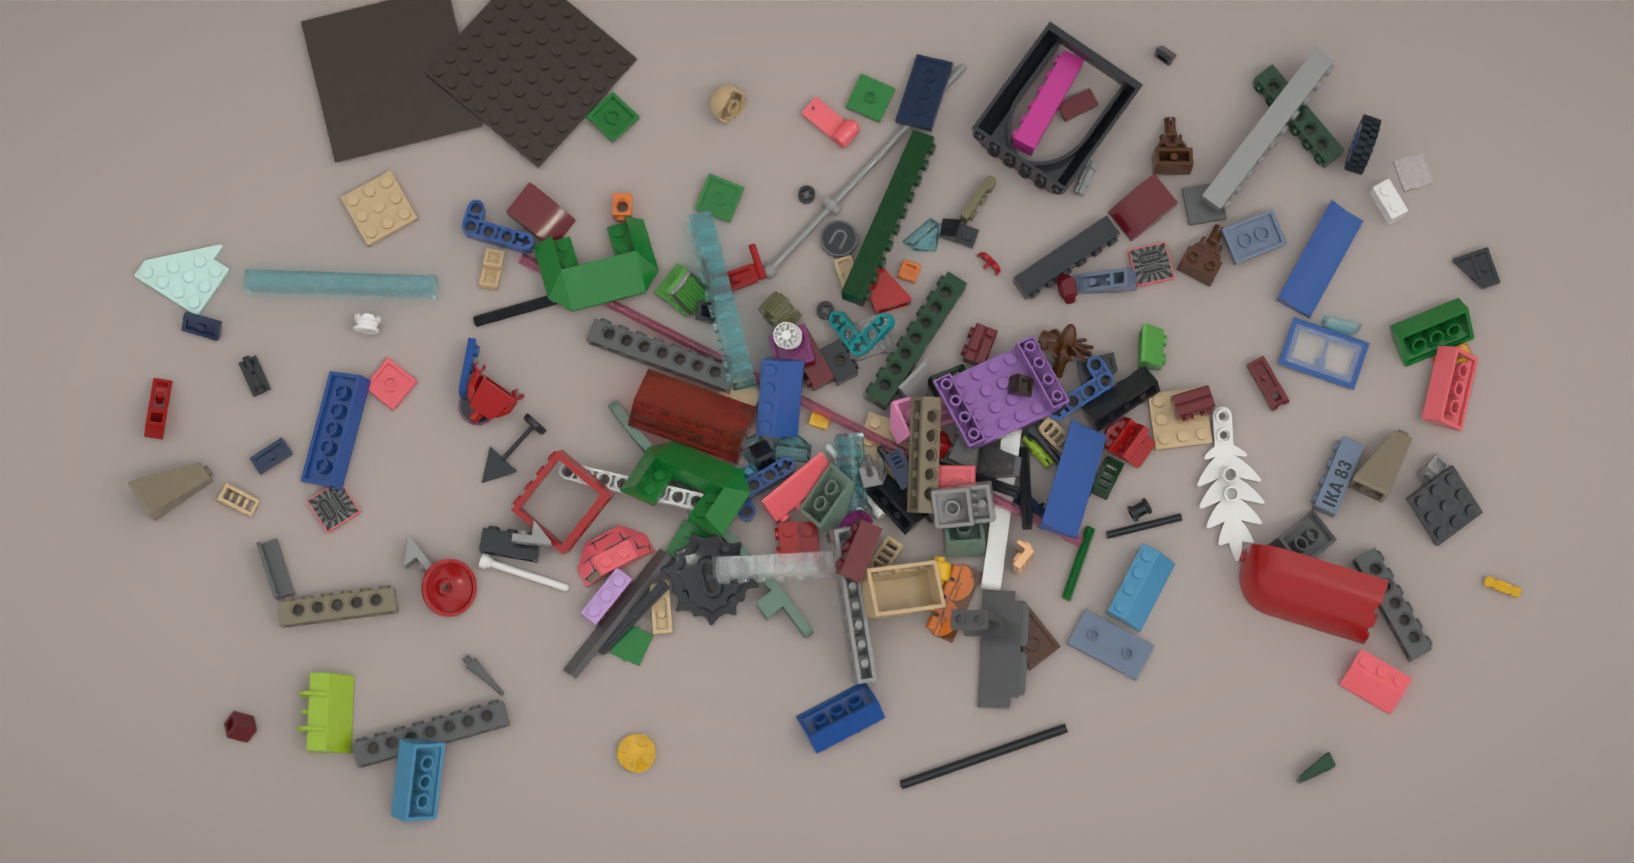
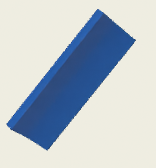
(1319, 260)
(336, 430)
(1073, 481)

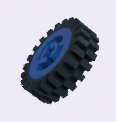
(1362, 144)

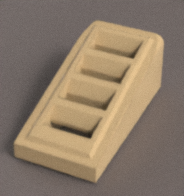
(1054, 426)
(228, 503)
(893, 542)

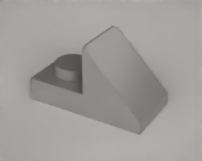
(537, 538)
(414, 554)

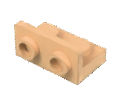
(1024, 556)

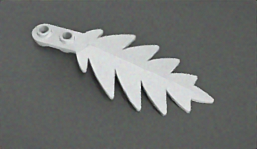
(1229, 488)

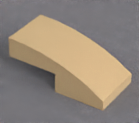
(491, 269)

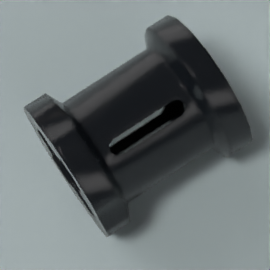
(1139, 509)

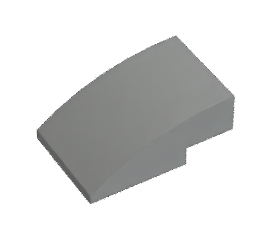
(963, 505)

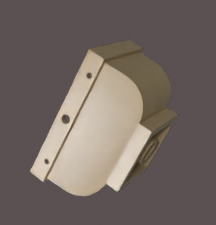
(902, 589)

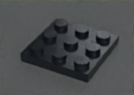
(1444, 505)

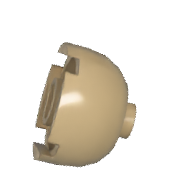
(727, 102)

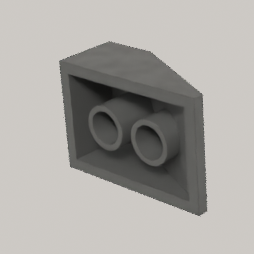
(1306, 536)

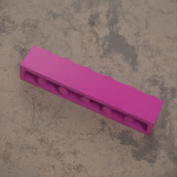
(1047, 103)

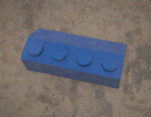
(780, 397)
(840, 717)

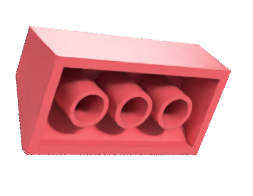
(1449, 388)
(794, 490)

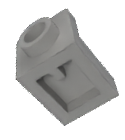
(1433, 468)

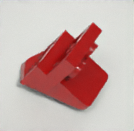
(1128, 441)

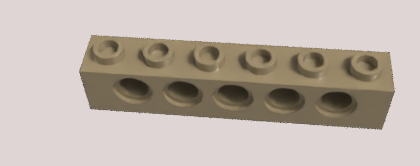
(923, 452)
(328, 614)

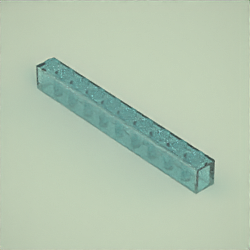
(341, 284)
(722, 301)

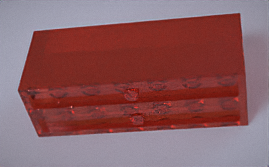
(692, 416)

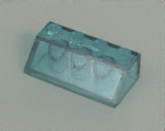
(849, 457)

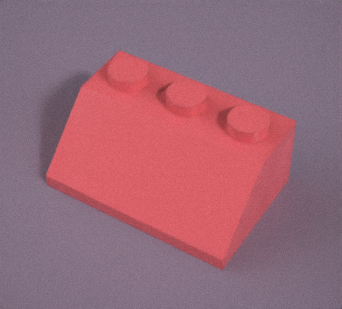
(1375, 681)

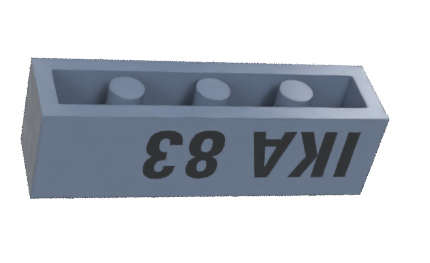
(1337, 477)

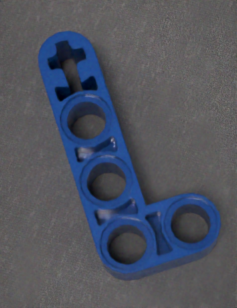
(499, 231)
(1094, 382)
(764, 484)

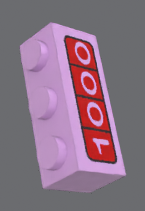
(606, 597)

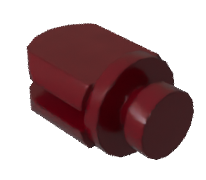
(1067, 288)

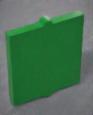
(632, 645)

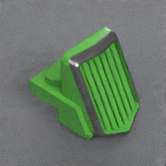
(682, 290)

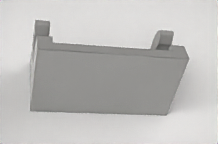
(872, 474)

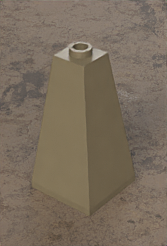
(1380, 471)
(170, 488)

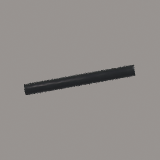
(1143, 526)

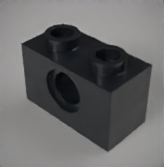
(844, 372)

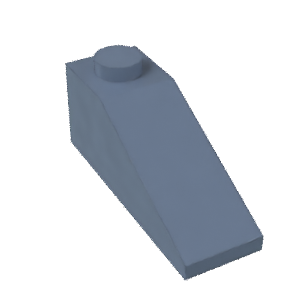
(1107, 281)

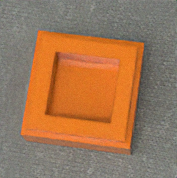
(909, 271)

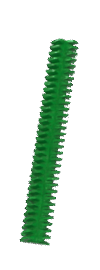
(1076, 567)

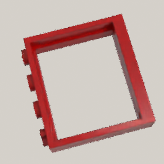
(605, 496)

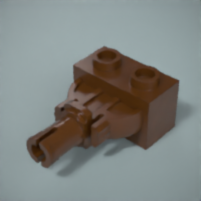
(1170, 155)
(1202, 260)

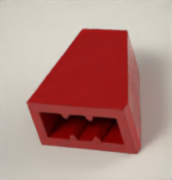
(888, 294)

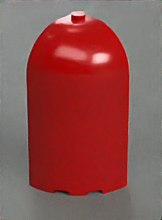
(1310, 591)

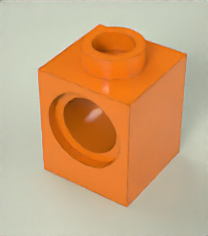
(622, 199)

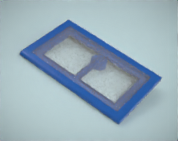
(1323, 353)

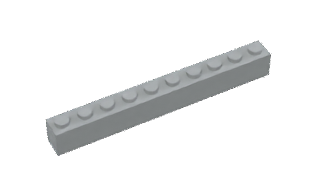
(1267, 130)

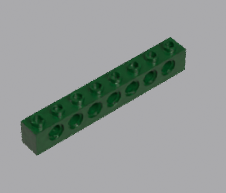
(949, 283)

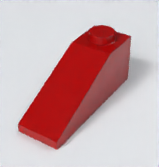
(158, 408)

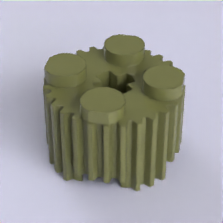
(778, 309)

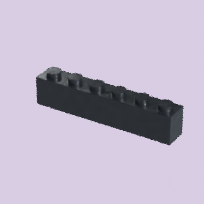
(1066, 257)

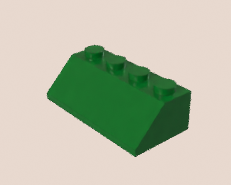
(1423, 333)

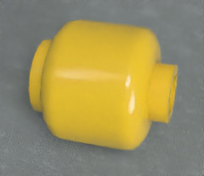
(943, 567)

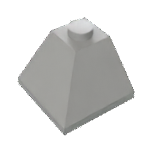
(916, 383)

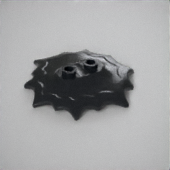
(693, 581)

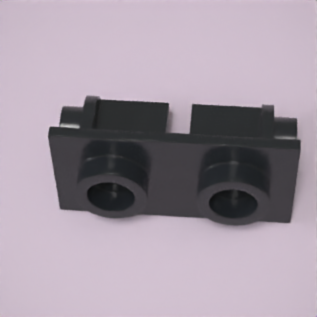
(254, 375)

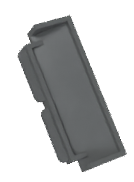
(1001, 660)

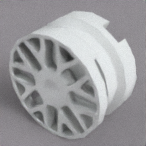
(366, 324)
(788, 336)

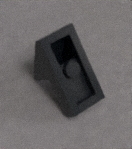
(958, 233)

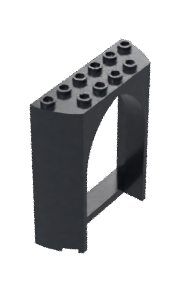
(994, 124)

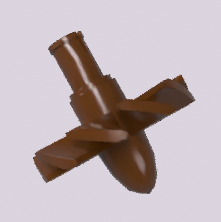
(1063, 346)

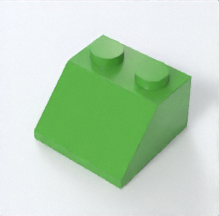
(1151, 347)

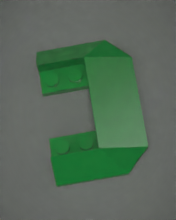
(602, 280)
(722, 483)

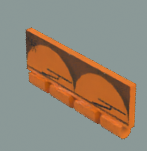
(958, 597)

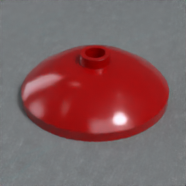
(459, 590)

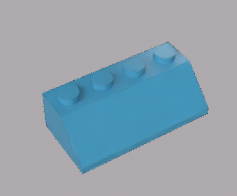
(1140, 587)
(417, 779)

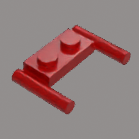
(748, 274)

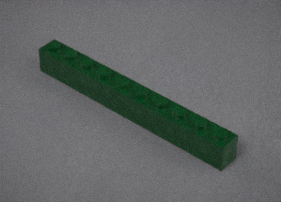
(888, 217)

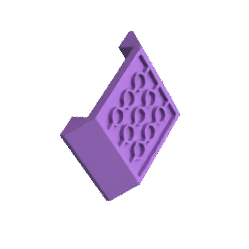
(981, 400)

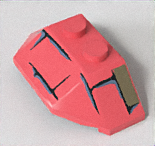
(611, 551)

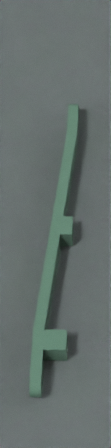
(776, 598)

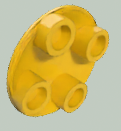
(636, 753)

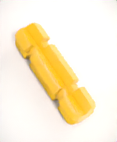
(1502, 586)

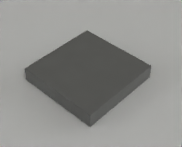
(1198, 210)

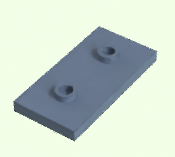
(1110, 644)

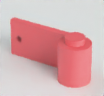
(830, 123)

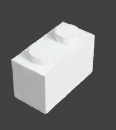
(1388, 201)

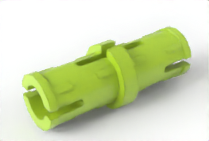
(1038, 452)

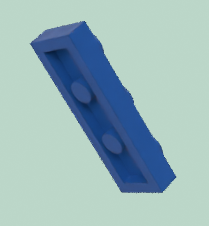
(471, 352)

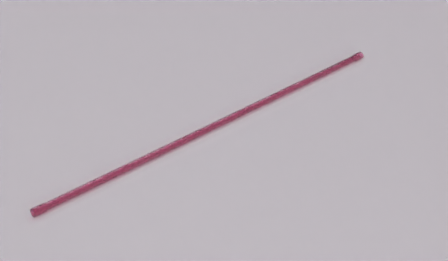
(532, 264)

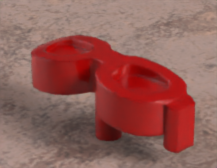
(990, 262)

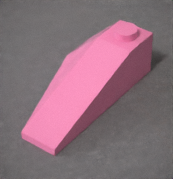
(900, 419)

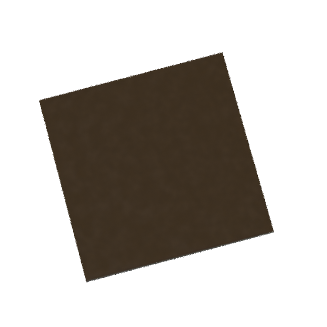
(531, 71)
(374, 77)

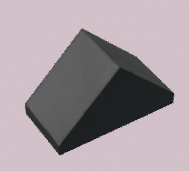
(762, 455)

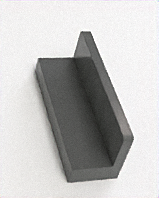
(275, 569)

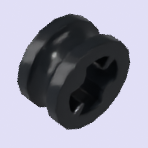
(801, 197)
(826, 304)

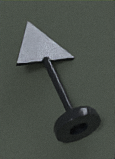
(498, 466)

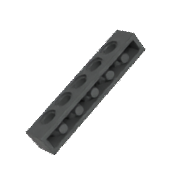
(1411, 650)

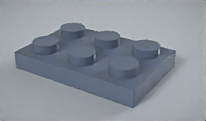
(1253, 237)

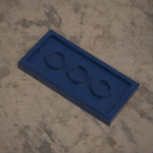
(924, 92)

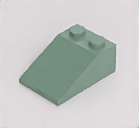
(828, 499)
(964, 541)

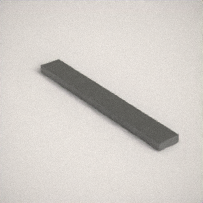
(617, 613)

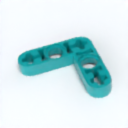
(861, 338)

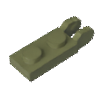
(978, 199)

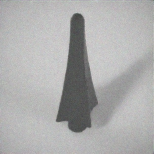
(476, 668)

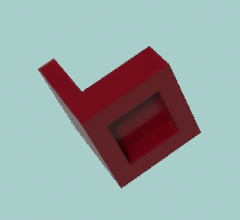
(240, 726)

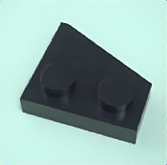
(1479, 267)
(1085, 375)

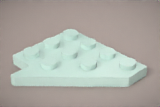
(186, 277)

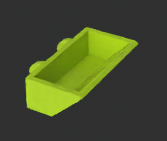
(329, 713)

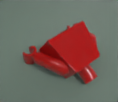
(489, 397)

